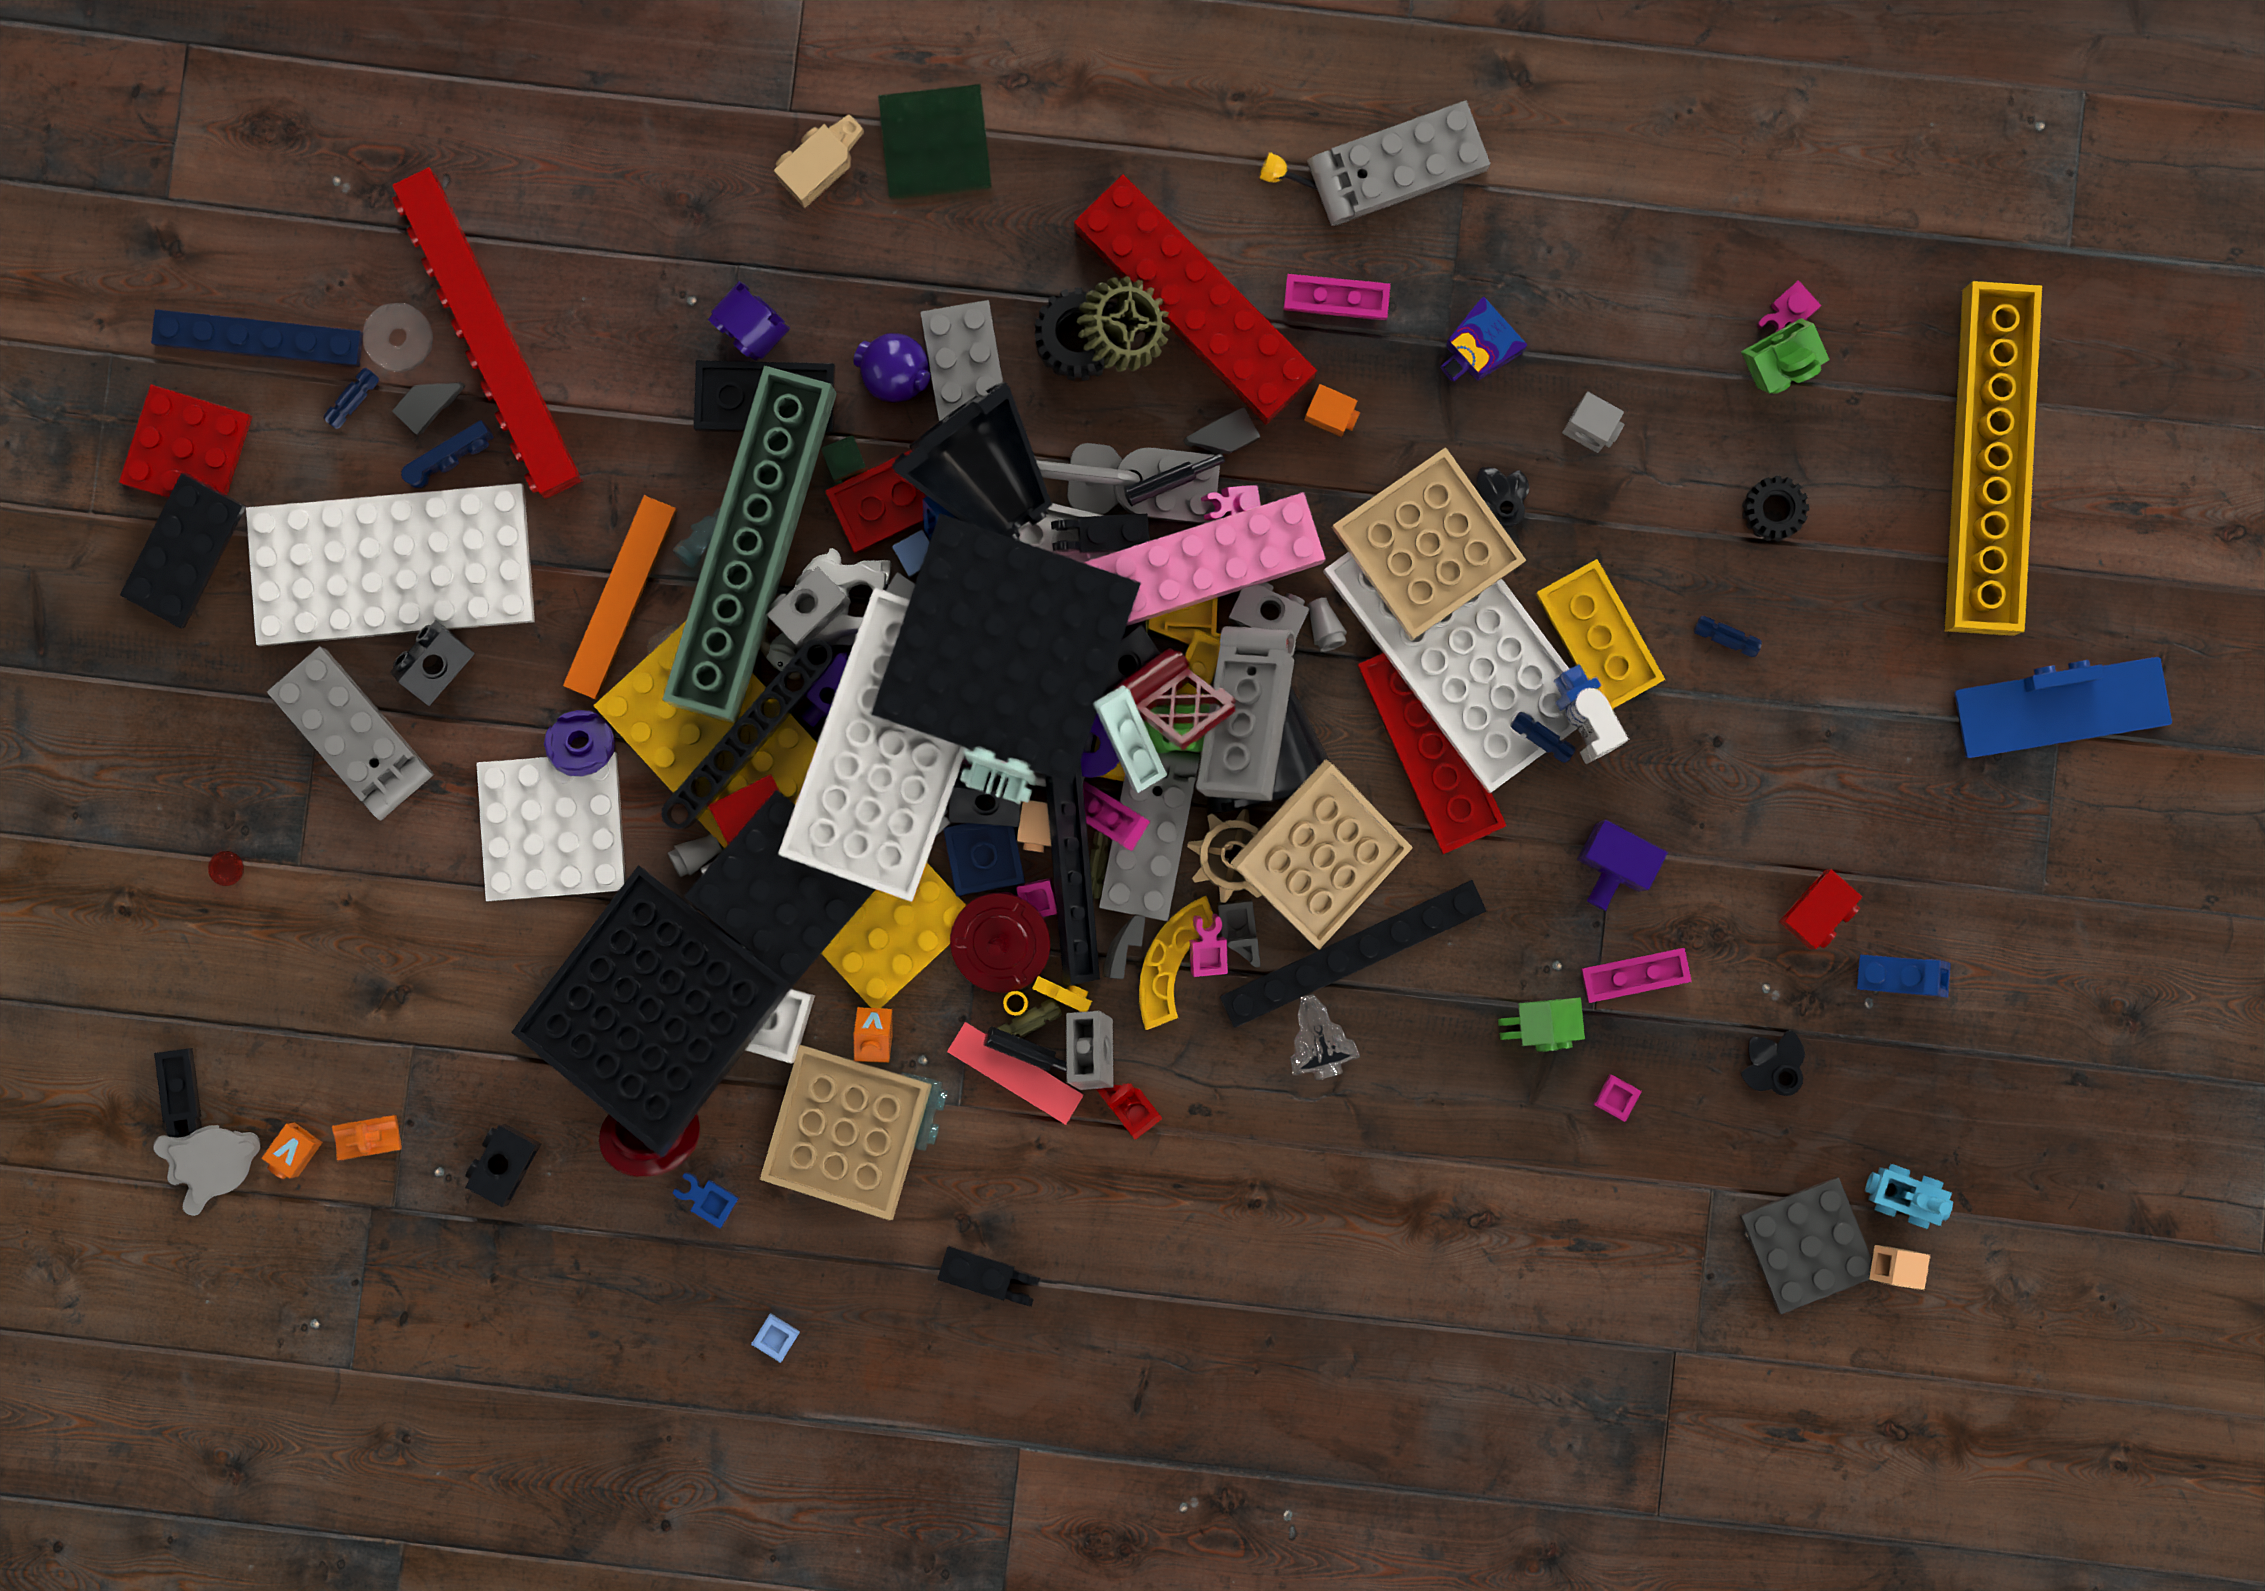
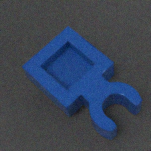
(711, 1202)

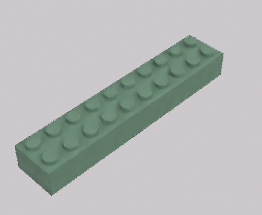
(750, 544)

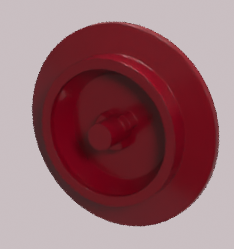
(1000, 942)
(634, 1158)

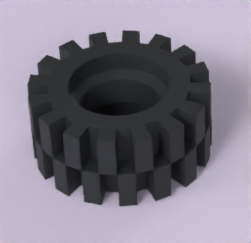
(1796, 508)

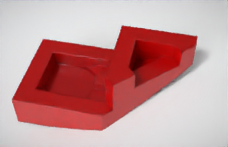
(1131, 1108)

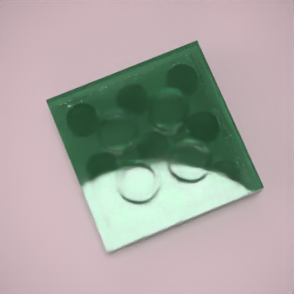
(935, 141)

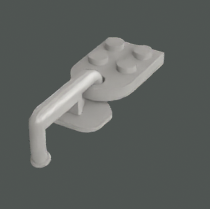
(1099, 477)

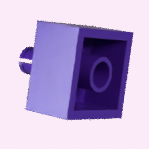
(1619, 860)

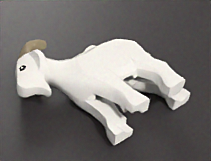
(844, 627)

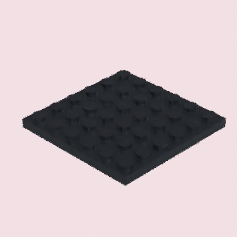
(1005, 648)
(651, 1010)

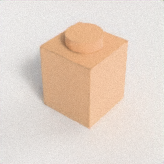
(1034, 826)
(1899, 1267)

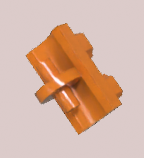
(367, 1137)

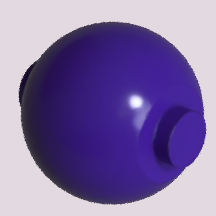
(893, 367)

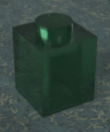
(844, 459)

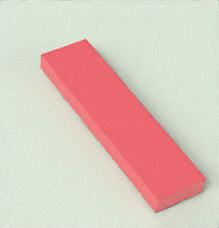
(1016, 1075)

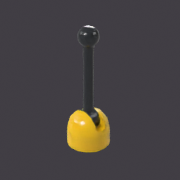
(1275, 170)

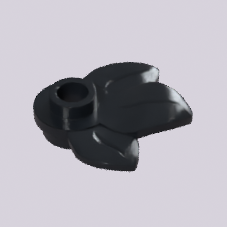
(1502, 491)
(1771, 1060)

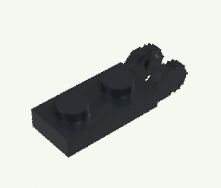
(1103, 533)
(178, 1090)
(984, 1275)

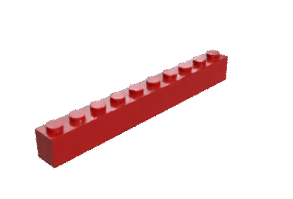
(486, 332)

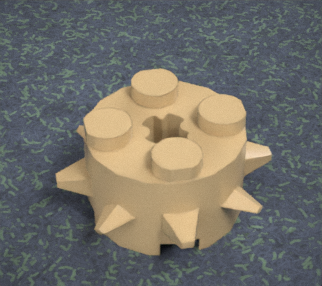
(1212, 850)

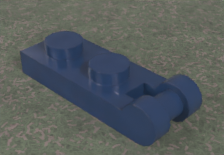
(446, 455)

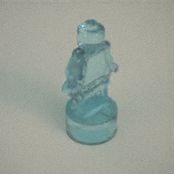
(690, 550)

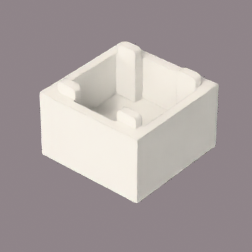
(785, 1028)

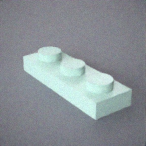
(1130, 739)

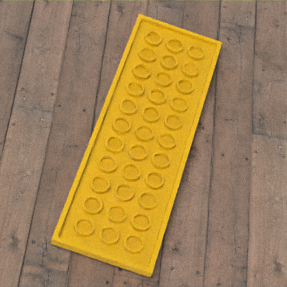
(888, 935)

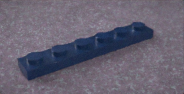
(257, 338)

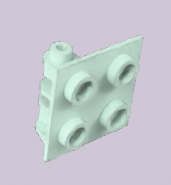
(985, 763)

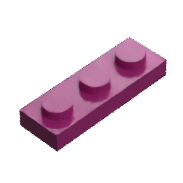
(1337, 297)
(1113, 817)
(1636, 975)

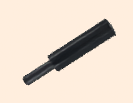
(1169, 479)
(1023, 1050)

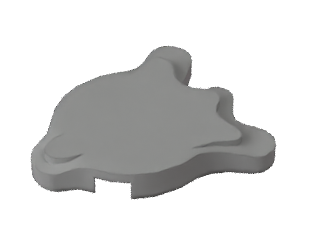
(208, 1161)

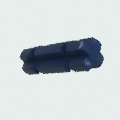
(351, 398)
(1728, 636)
(1543, 737)

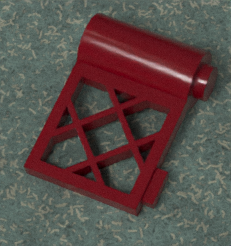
(1158, 685)

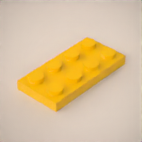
(1600, 633)

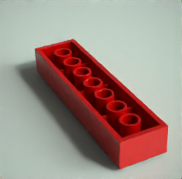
(1200, 300)

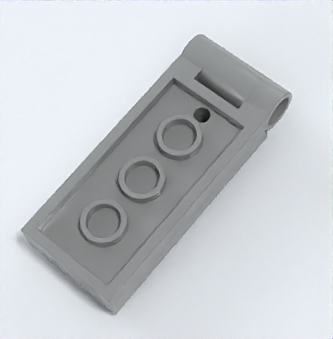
(1399, 163)
(961, 353)
(350, 733)
(1244, 748)
(1145, 878)

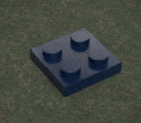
(983, 857)

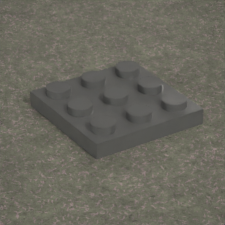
(1808, 1245)

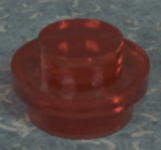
(226, 868)

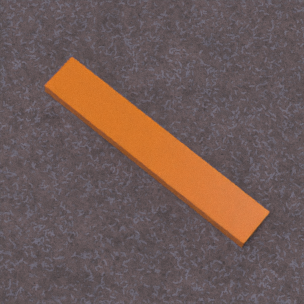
(620, 597)

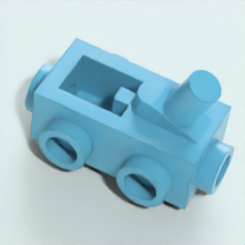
(1921, 1200)

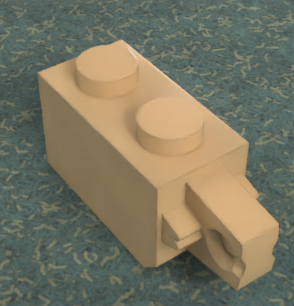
(818, 160)

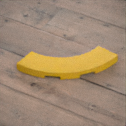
(1163, 961)

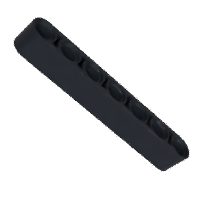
(732, 740)

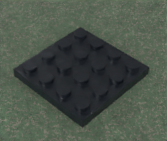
(771, 902)

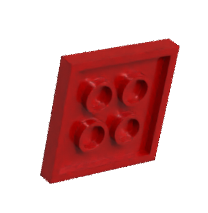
(184, 437)

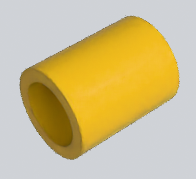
(1006, 1007)

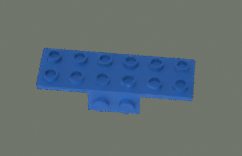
(2063, 706)

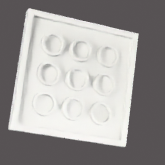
(549, 830)

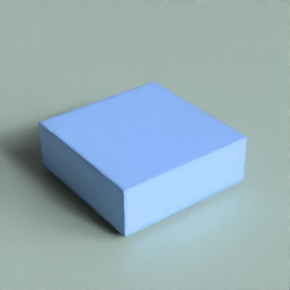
(912, 552)
(775, 1338)

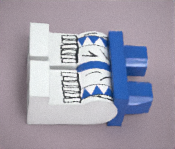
(1590, 713)

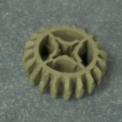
(1128, 298)

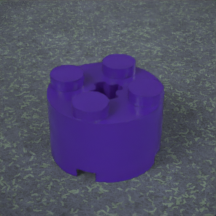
(749, 321)

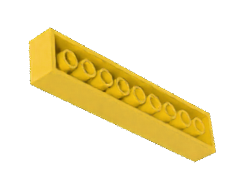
(1993, 458)

